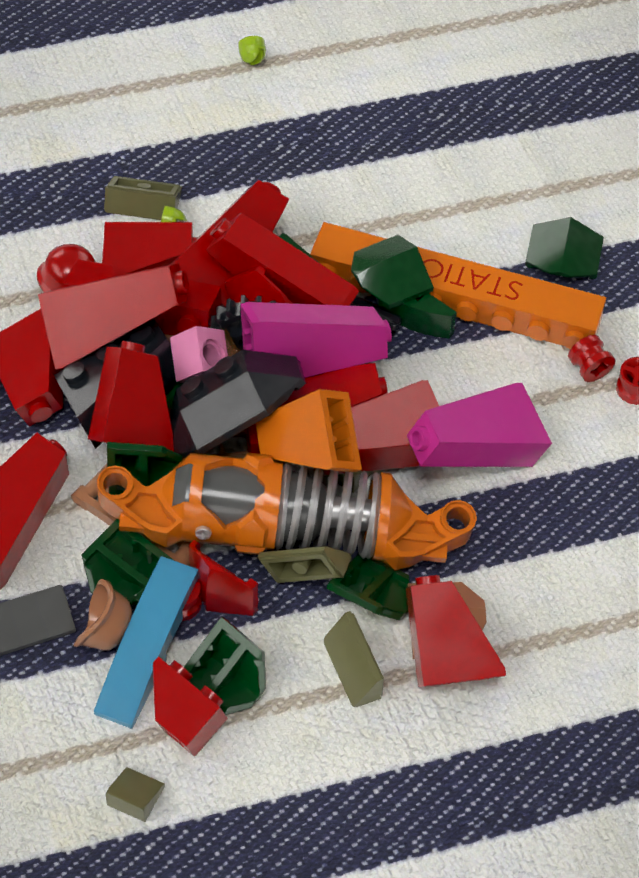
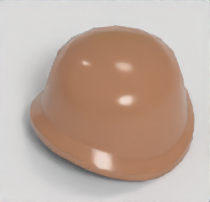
(107, 618)

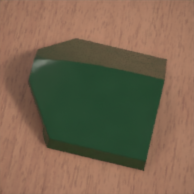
(565, 248)
(392, 271)
(143, 461)
(123, 560)
(374, 587)
(229, 667)

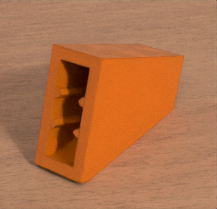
(312, 432)

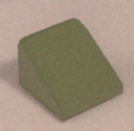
(134, 794)

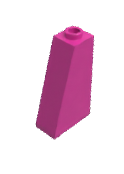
(318, 335)
(481, 431)

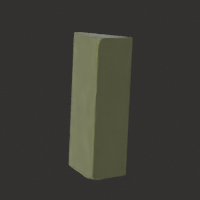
(140, 197)
(305, 564)
(354, 661)

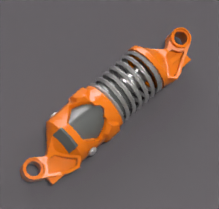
(266, 504)

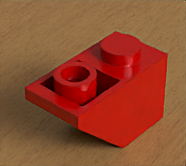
(182, 709)

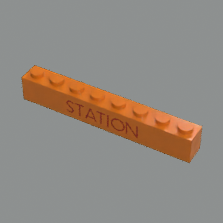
(481, 291)

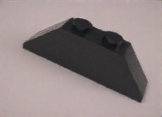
(231, 398)

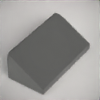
(34, 619)

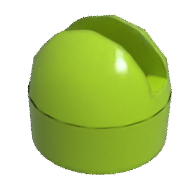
(252, 49)
(172, 214)

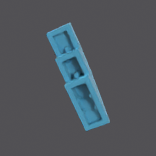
(144, 640)

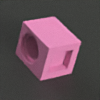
(197, 351)

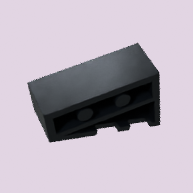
(81, 379)

